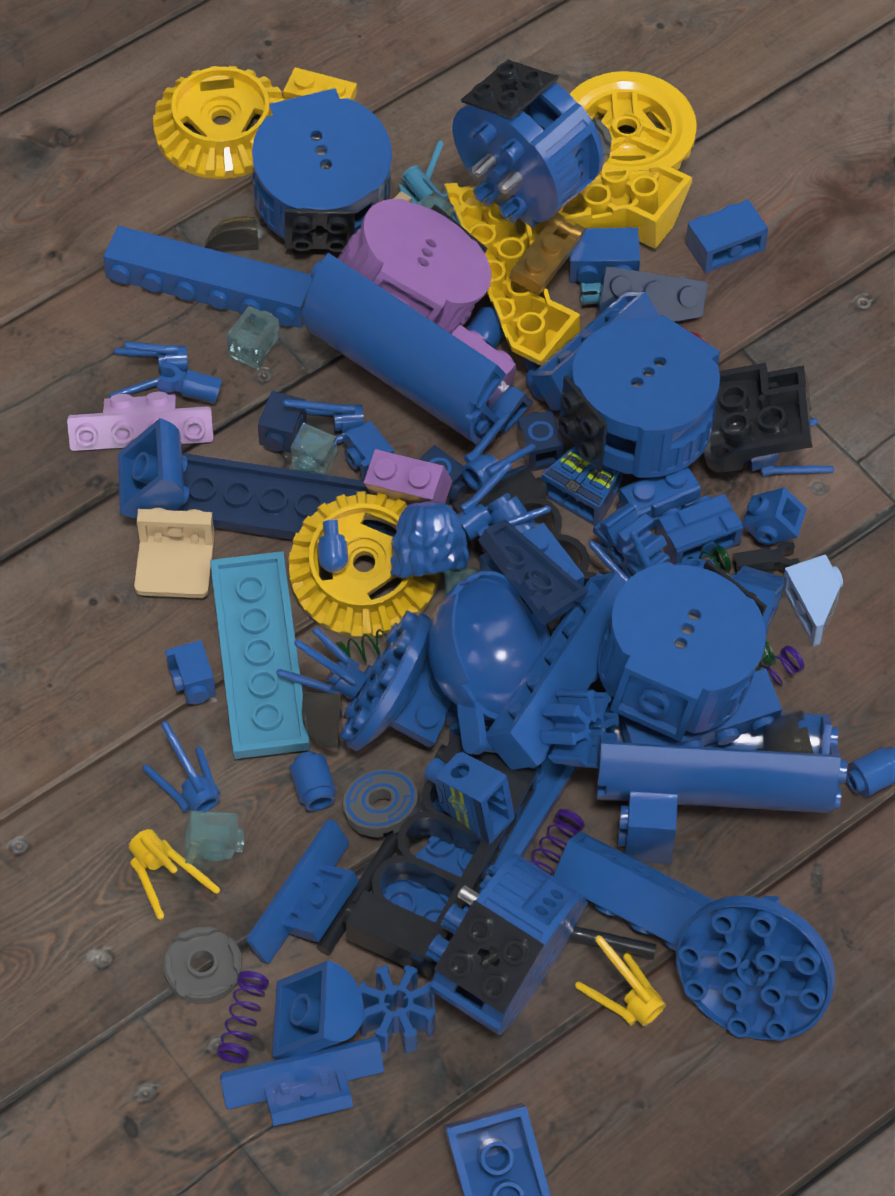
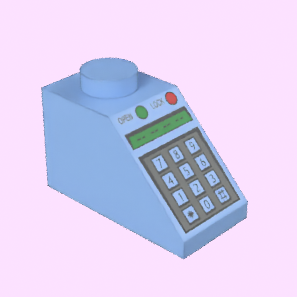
(813, 594)

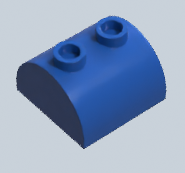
(152, 470)
(315, 1010)

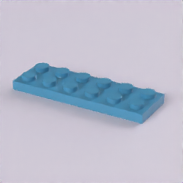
(254, 644)

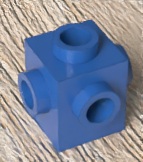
(774, 516)

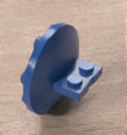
(399, 690)
(755, 967)

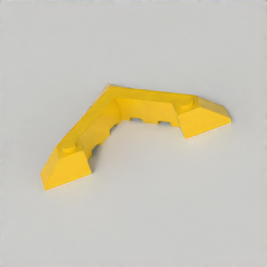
(612, 200)

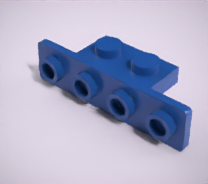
(308, 896)
(304, 1083)

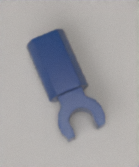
(190, 384)

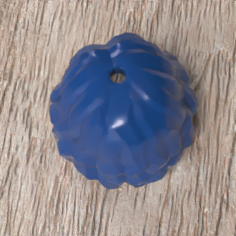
(428, 541)

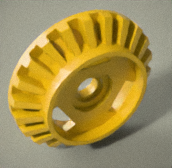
(198, 100)
(631, 101)
(344, 601)

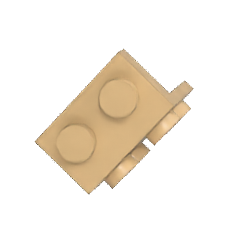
(174, 553)

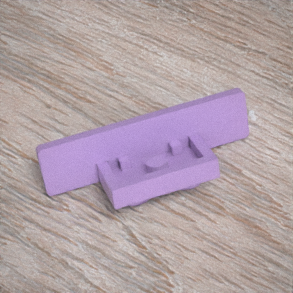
(129, 416)

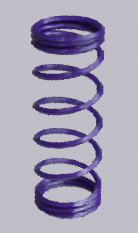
(564, 824)
(249, 986)

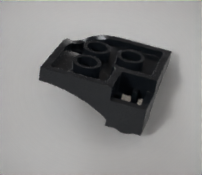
(758, 415)

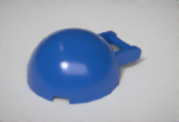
(482, 649)

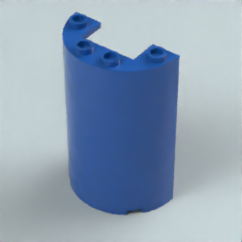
(408, 351)
(728, 773)

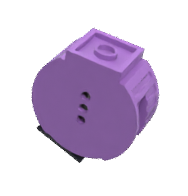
(421, 260)

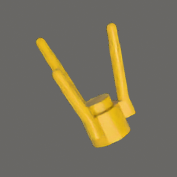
(153, 853)
(642, 1000)

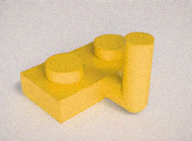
(307, 82)

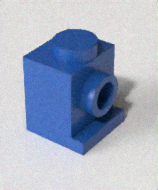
(361, 446)
(191, 672)

